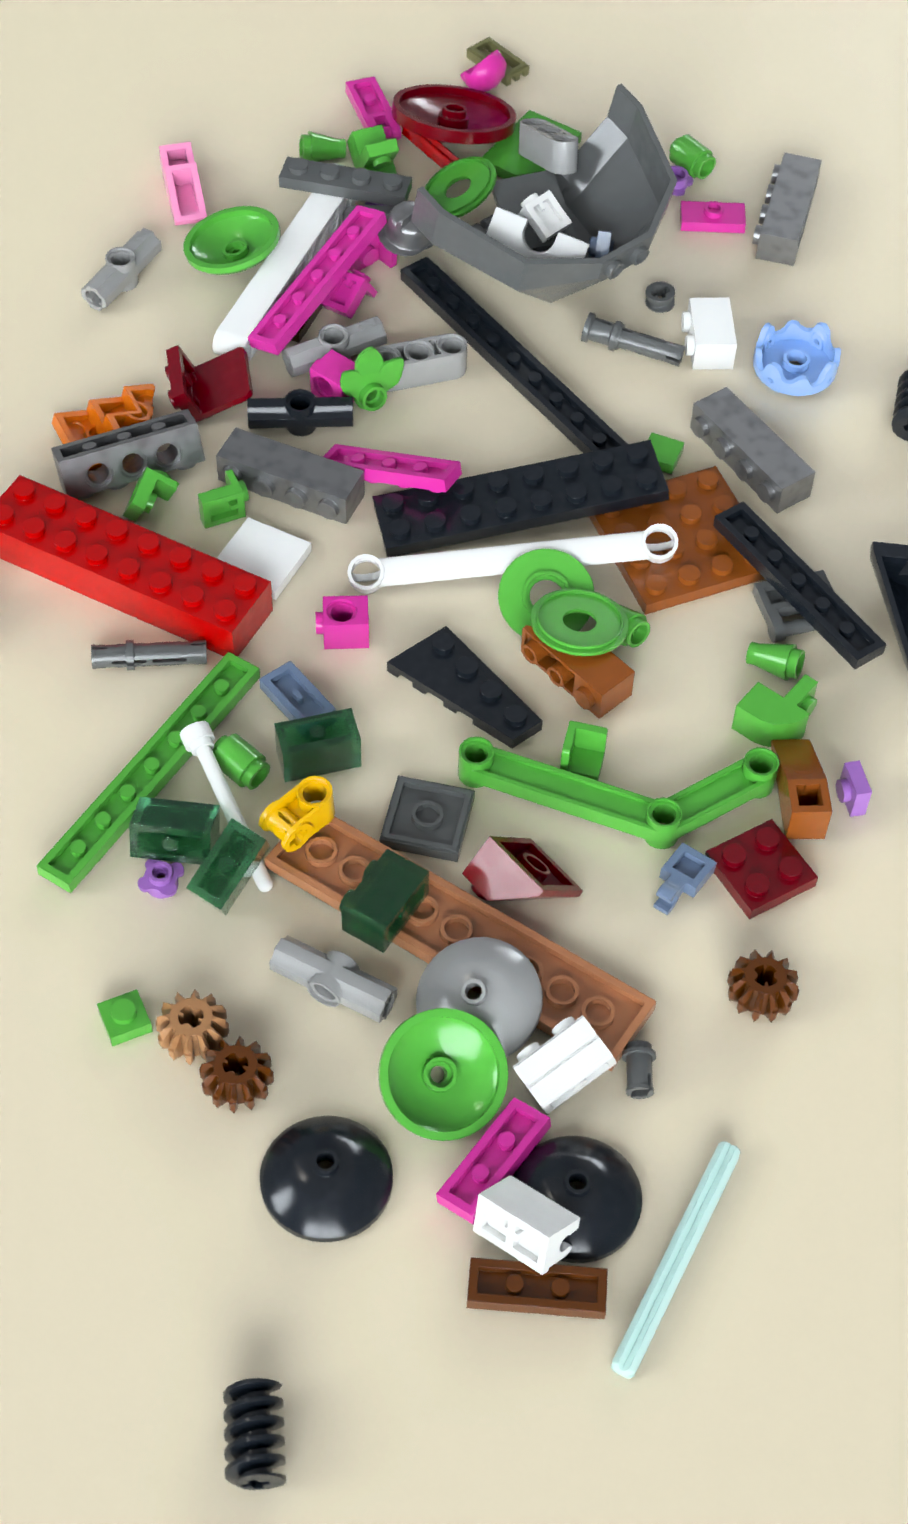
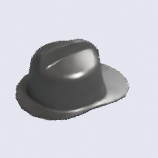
(400, 233)

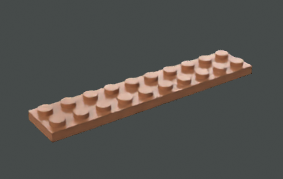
(571, 986)

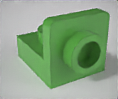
(148, 487)
(223, 503)

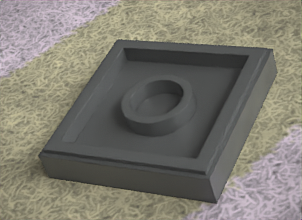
(427, 818)

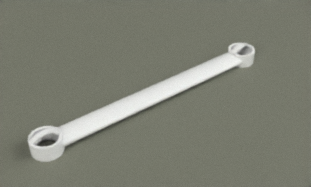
(496, 559)

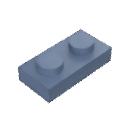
(294, 693)

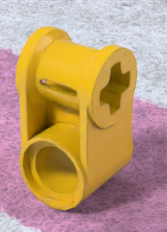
(294, 817)

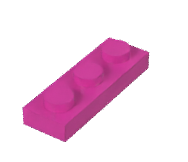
(494, 1157)

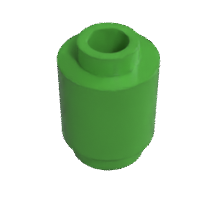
(692, 156)
(241, 761)

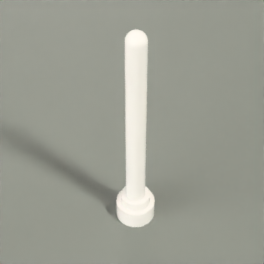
(199, 741)

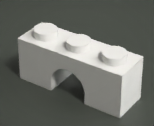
(510, 230)

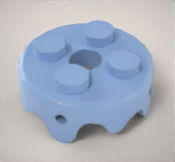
(795, 342)

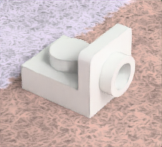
(544, 215)

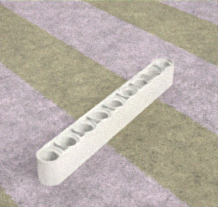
(295, 249)

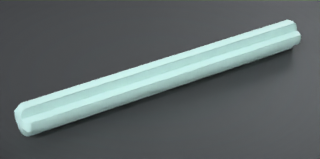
(675, 1260)

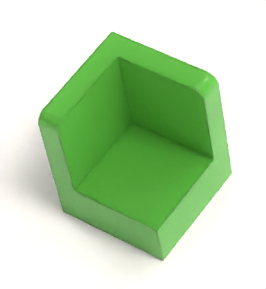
(584, 749)

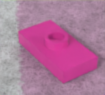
(712, 217)

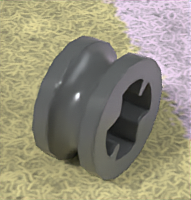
(662, 304)

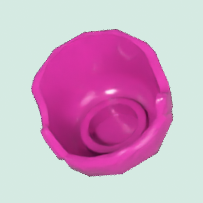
(487, 73)

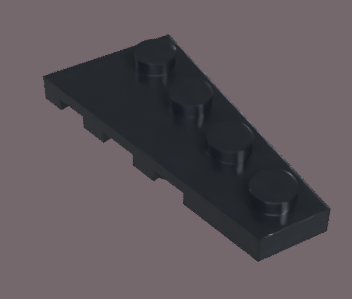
(466, 685)

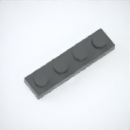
(344, 181)

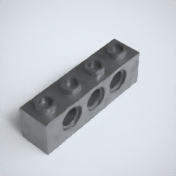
(112, 447)

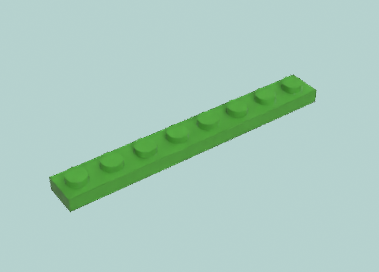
(145, 774)

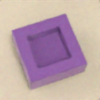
(854, 788)

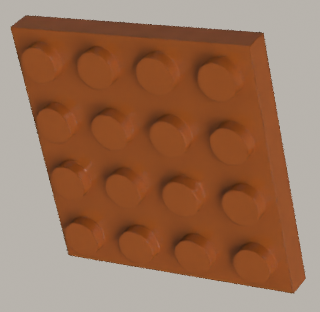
(704, 557)

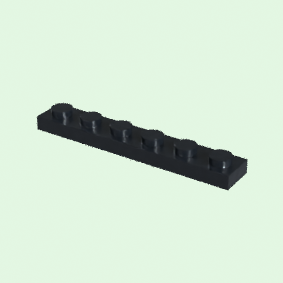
(799, 585)

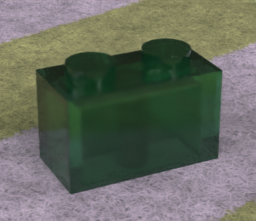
(318, 744)
(173, 830)
(228, 866)
(384, 900)

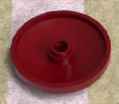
(453, 114)

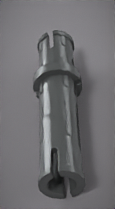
(148, 654)

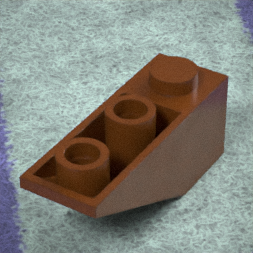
(594, 681)
(802, 790)

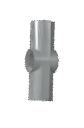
(121, 269)
(344, 340)
(333, 978)

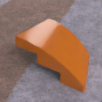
(106, 415)

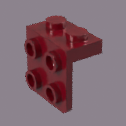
(209, 386)

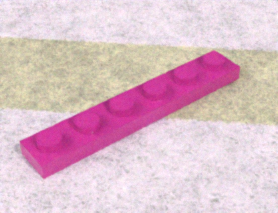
(317, 280)

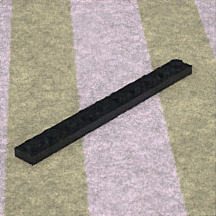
(509, 358)

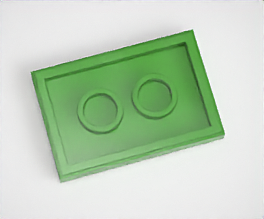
(506, 156)

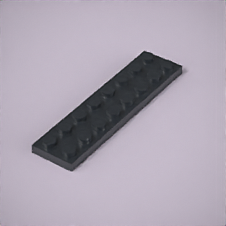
(521, 498)

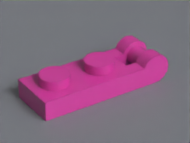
(372, 106)

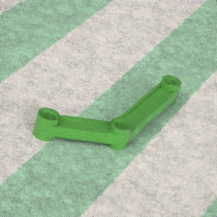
(614, 806)

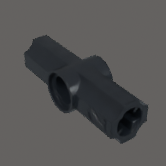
(300, 412)

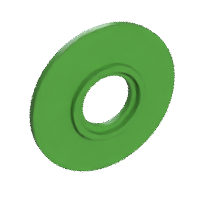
(477, 170)
(536, 567)
(549, 626)

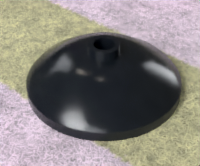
(330, 1201)
(606, 1205)

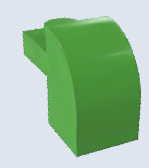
(372, 150)
(769, 716)

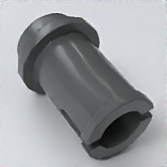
(639, 1061)

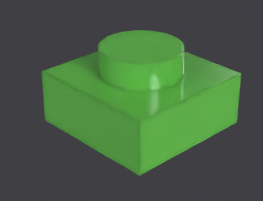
(124, 1017)

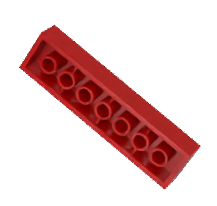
(131, 568)

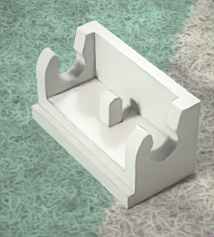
(524, 1223)

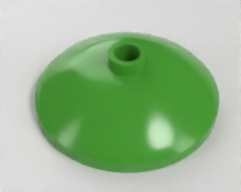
(232, 240)
(472, 1078)

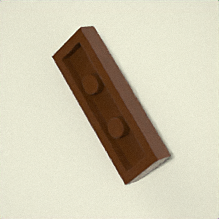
(518, 1288)

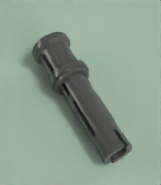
(617, 336)

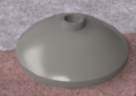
(509, 985)

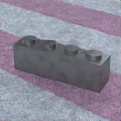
(787, 209)
(752, 450)
(292, 475)

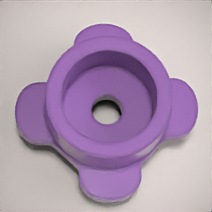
(683, 180)
(162, 887)

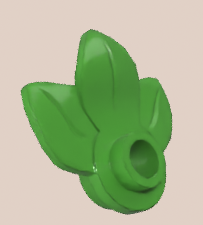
(371, 379)

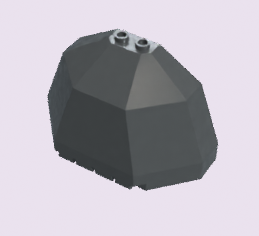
(618, 187)

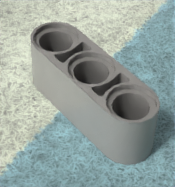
(548, 146)
(428, 359)

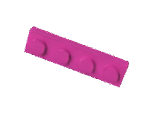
(398, 468)

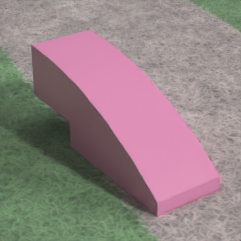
(182, 183)

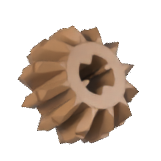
(177, 1022)

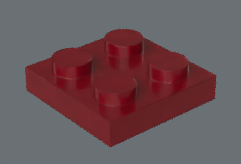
(761, 868)

